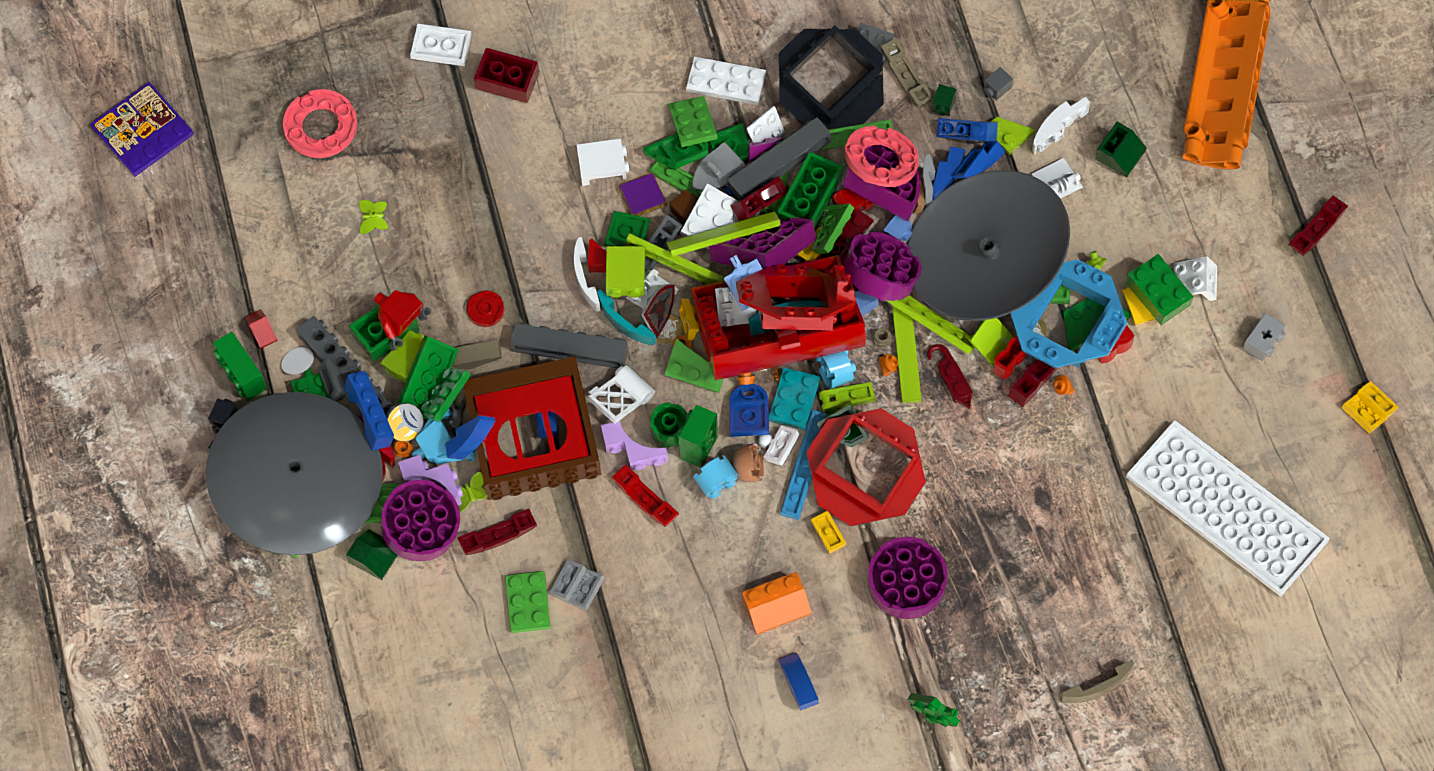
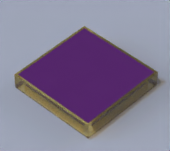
(643, 194)

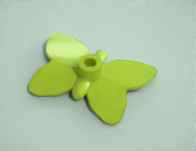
(373, 216)
(473, 491)

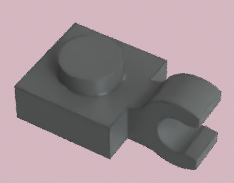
(457, 419)

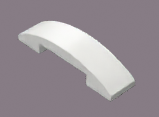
(588, 293)

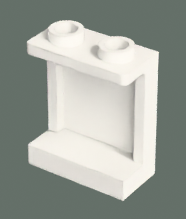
(602, 160)

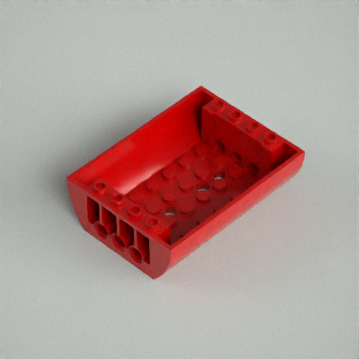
(724, 343)

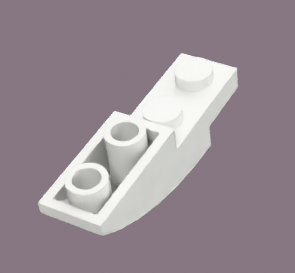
(1053, 127)

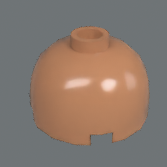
(748, 463)

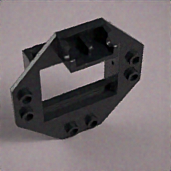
(856, 104)

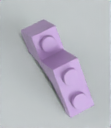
(638, 455)
(415, 469)

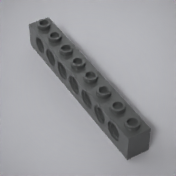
(311, 330)

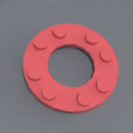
(313, 101)
(890, 138)

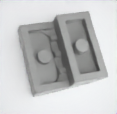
(928, 179)
(577, 585)

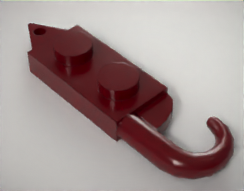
(952, 376)

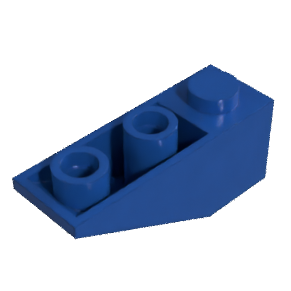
(967, 129)

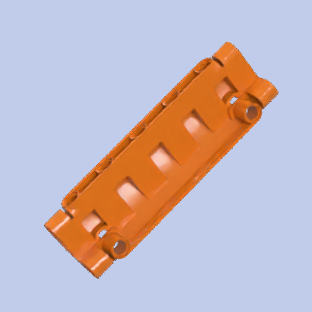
(1226, 82)

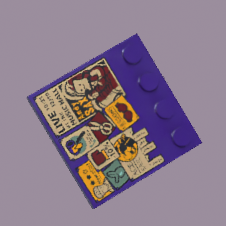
(142, 129)

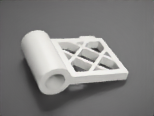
(629, 383)

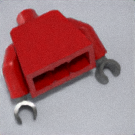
(398, 313)

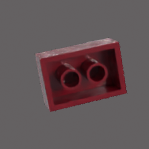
(506, 75)

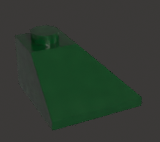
(371, 554)

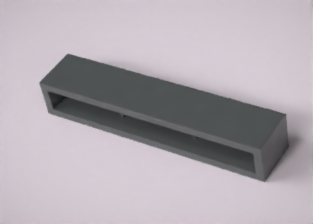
(780, 158)
(565, 344)

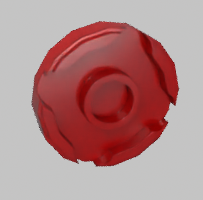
(485, 308)

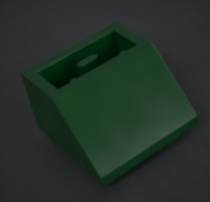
(1120, 149)

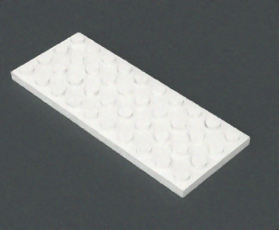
(1228, 508)

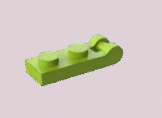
(857, 394)

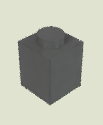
(998, 83)

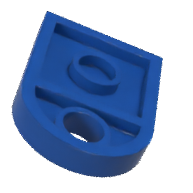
(749, 413)

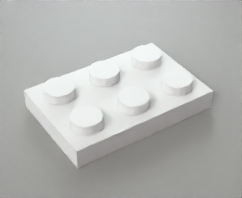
(441, 45)
(709, 212)

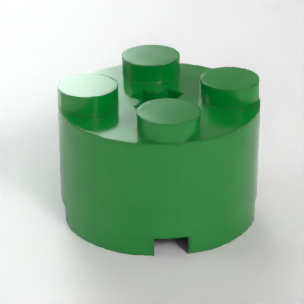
(667, 414)

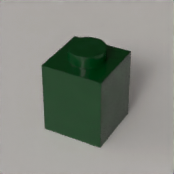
(944, 100)

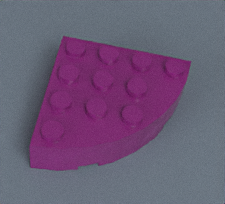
(897, 200)
(767, 246)

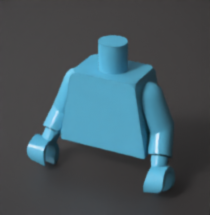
(433, 440)

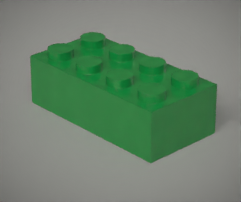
(811, 189)

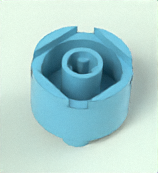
(836, 369)
(716, 476)

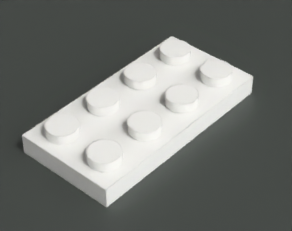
(726, 80)

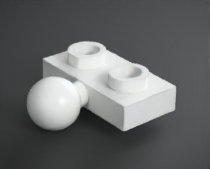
(779, 446)

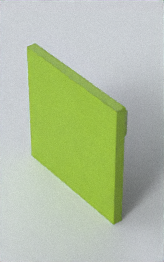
(991, 339)

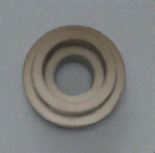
(882, 332)

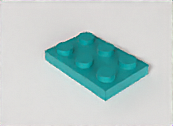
(794, 399)

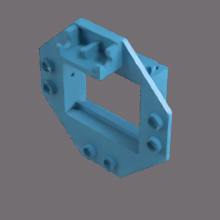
(1104, 335)

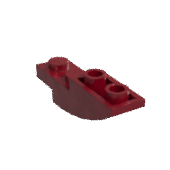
(857, 224)

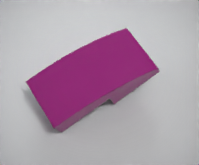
(758, 148)

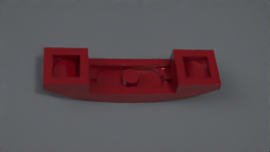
(1319, 226)
(498, 534)

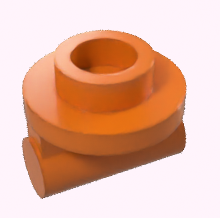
(888, 364)
(1063, 385)

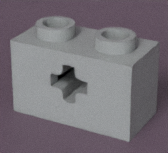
(1269, 328)

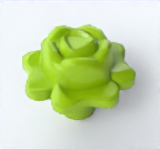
(1095, 260)

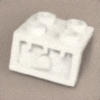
(1198, 276)

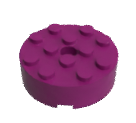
(882, 266)
(415, 539)
(902, 596)

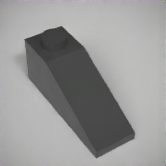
(666, 232)

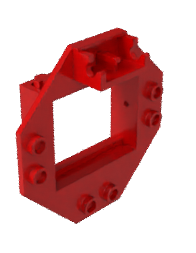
(776, 281)
(847, 500)

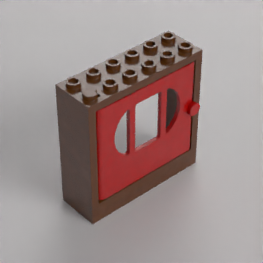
(527, 392)

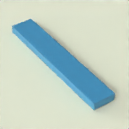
(801, 474)

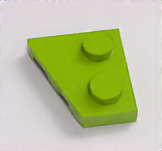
(1011, 134)

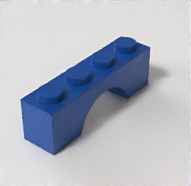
(376, 424)

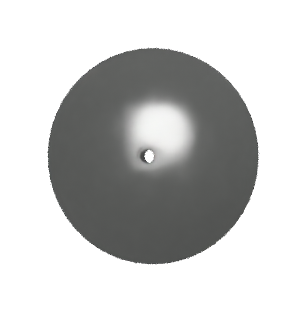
(998, 211)
(284, 508)

